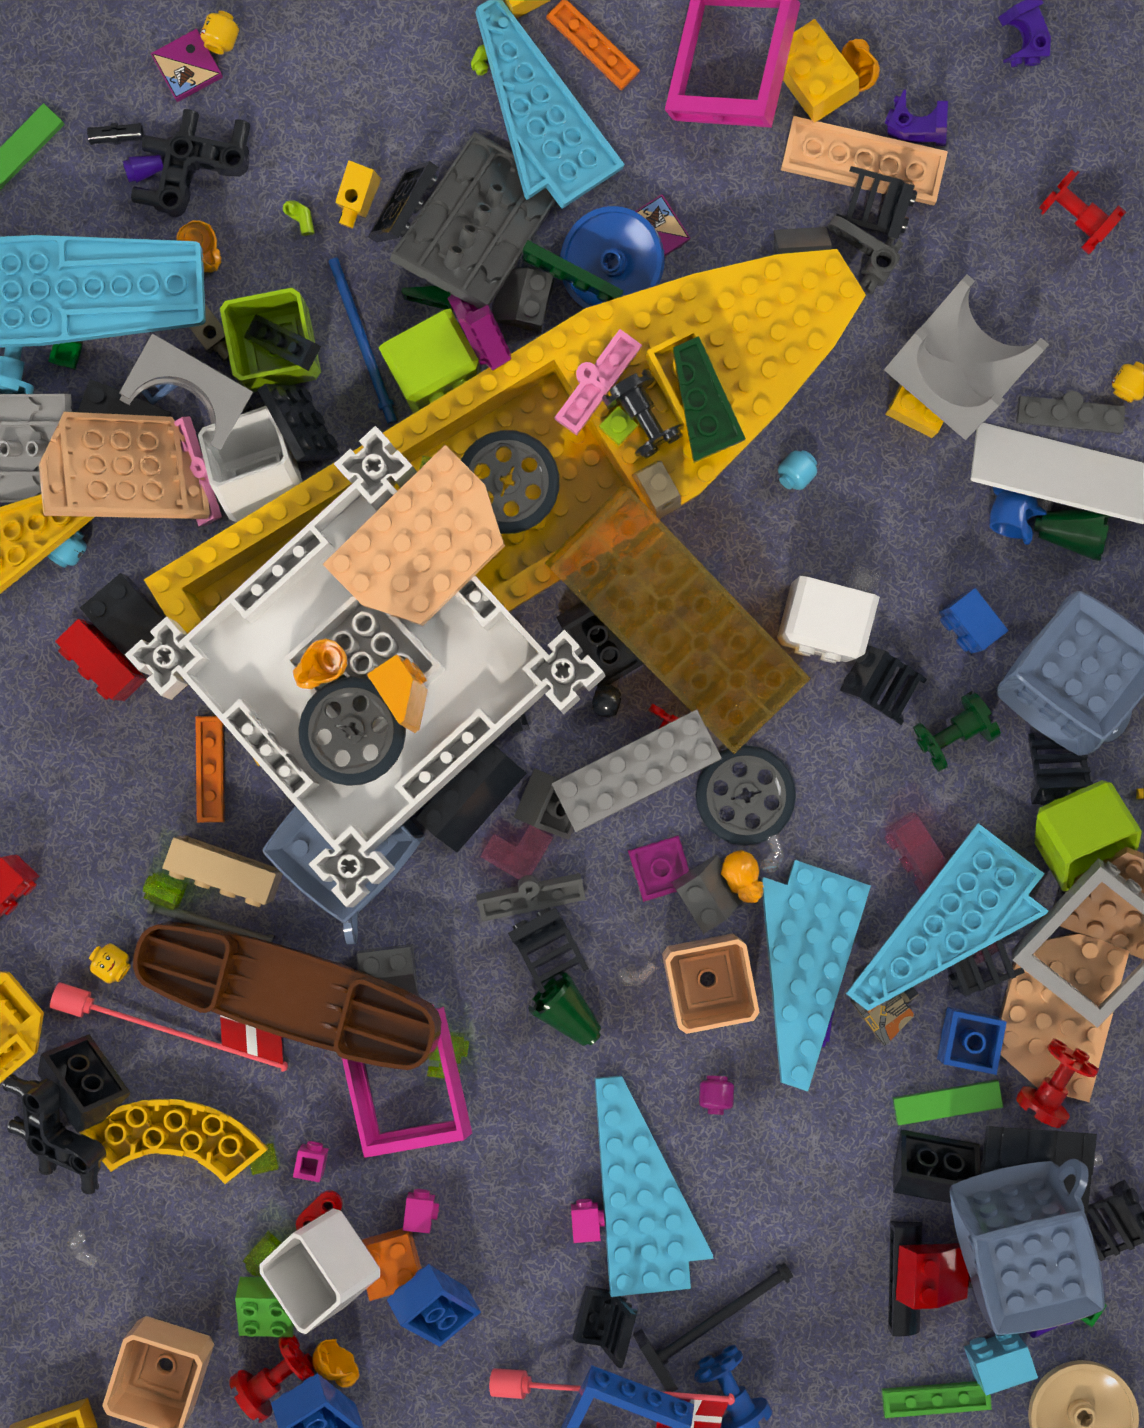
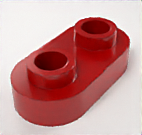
(317, 1207)

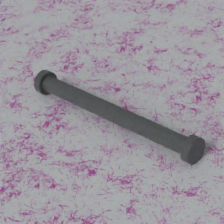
(196, 919)

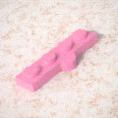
(597, 381)
(198, 467)

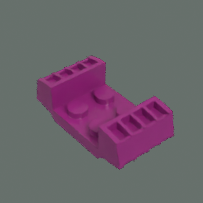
(481, 333)

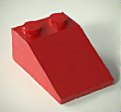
(931, 1275)

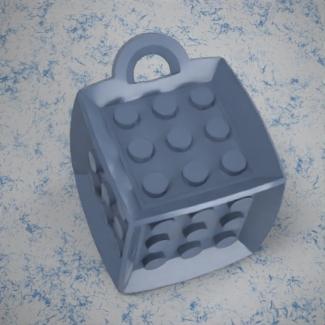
(1079, 675)
(299, 842)
(1028, 1246)

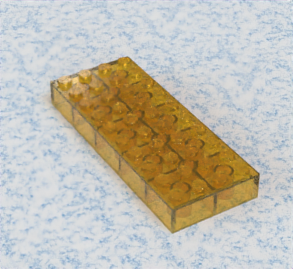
(677, 618)

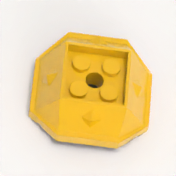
(19, 1025)

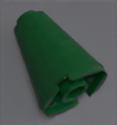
(1075, 530)
(566, 1010)

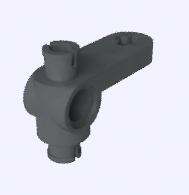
(872, 273)

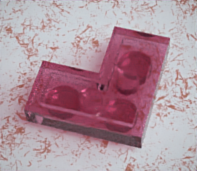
(521, 859)

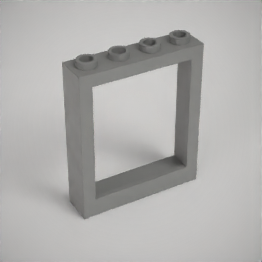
(1023, 952)

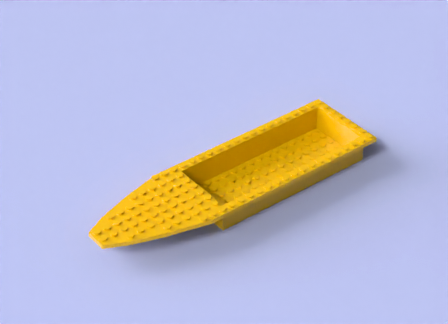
(762, 323)

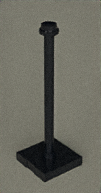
(659, 1358)

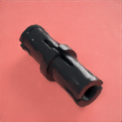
(115, 133)

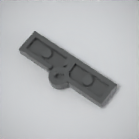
(1070, 413)
(530, 896)

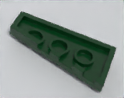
(569, 272)
(705, 405)

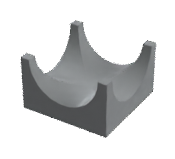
(165, 364)
(958, 366)

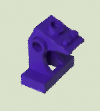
(1035, 34)
(911, 128)

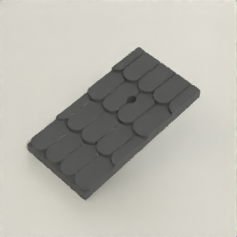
(473, 224)

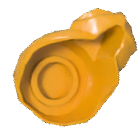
(862, 61)
(205, 236)
(320, 664)
(742, 875)
(336, 1365)

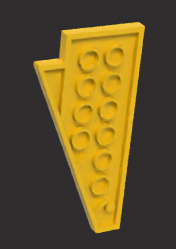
(30, 536)

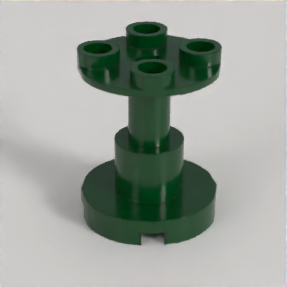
(965, 725)

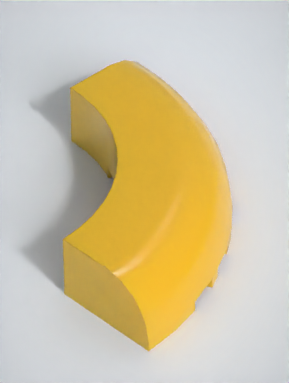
(177, 1130)

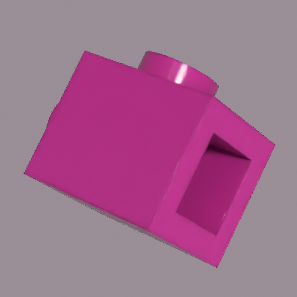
(311, 1161)
(420, 1211)
(586, 1221)

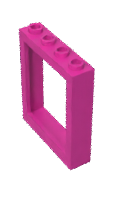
(731, 110)
(378, 1143)

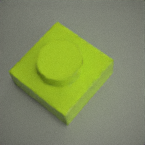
(618, 426)

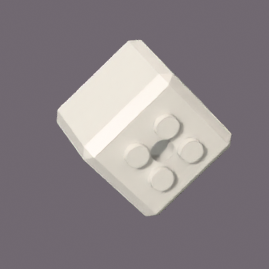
(251, 465)
(827, 620)
(319, 1270)

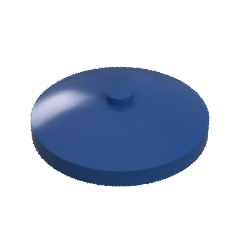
(616, 248)

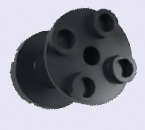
(638, 406)

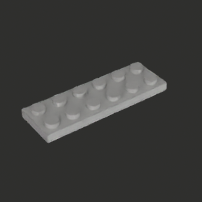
(636, 771)

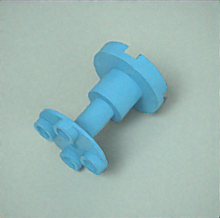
(11, 373)

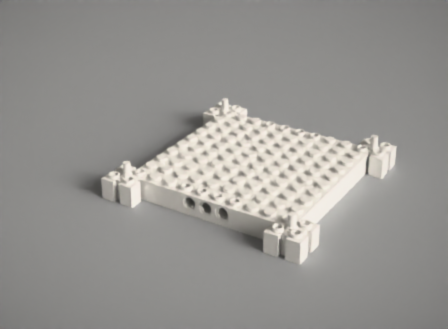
(472, 652)

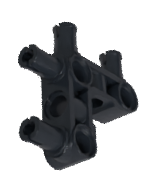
(179, 168)
(47, 1135)

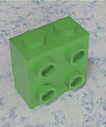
(260, 1311)

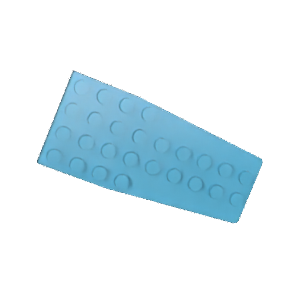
(96, 288)

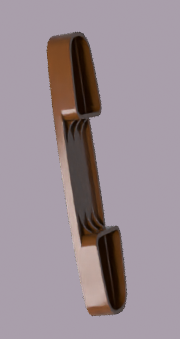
(288, 994)

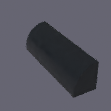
(901, 1318)

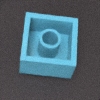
(1000, 1362)

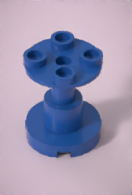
(744, 1411)

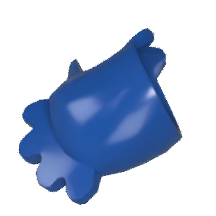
(1012, 512)

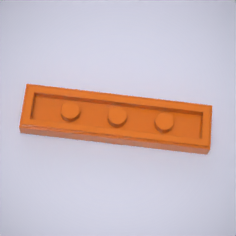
(593, 44)
(210, 769)

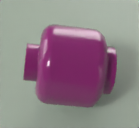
(716, 1094)

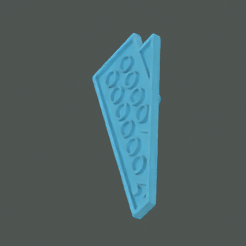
(546, 125)
(963, 910)
(808, 946)
(644, 1211)

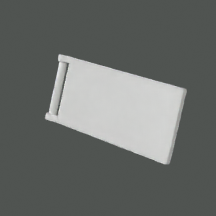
(1059, 472)

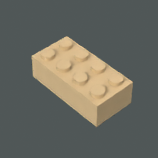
(223, 870)

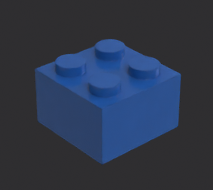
(972, 621)
(971, 1040)

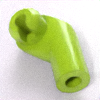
(479, 61)
(301, 214)

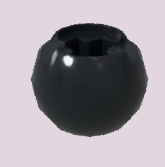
(606, 700)

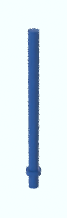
(385, 403)

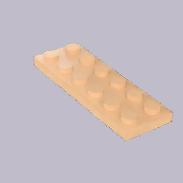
(830, 150)

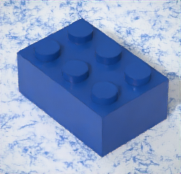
(433, 1305)
(315, 1406)

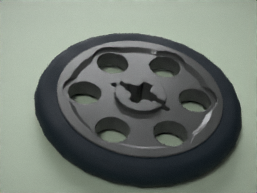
(545, 477)
(322, 757)
(771, 821)

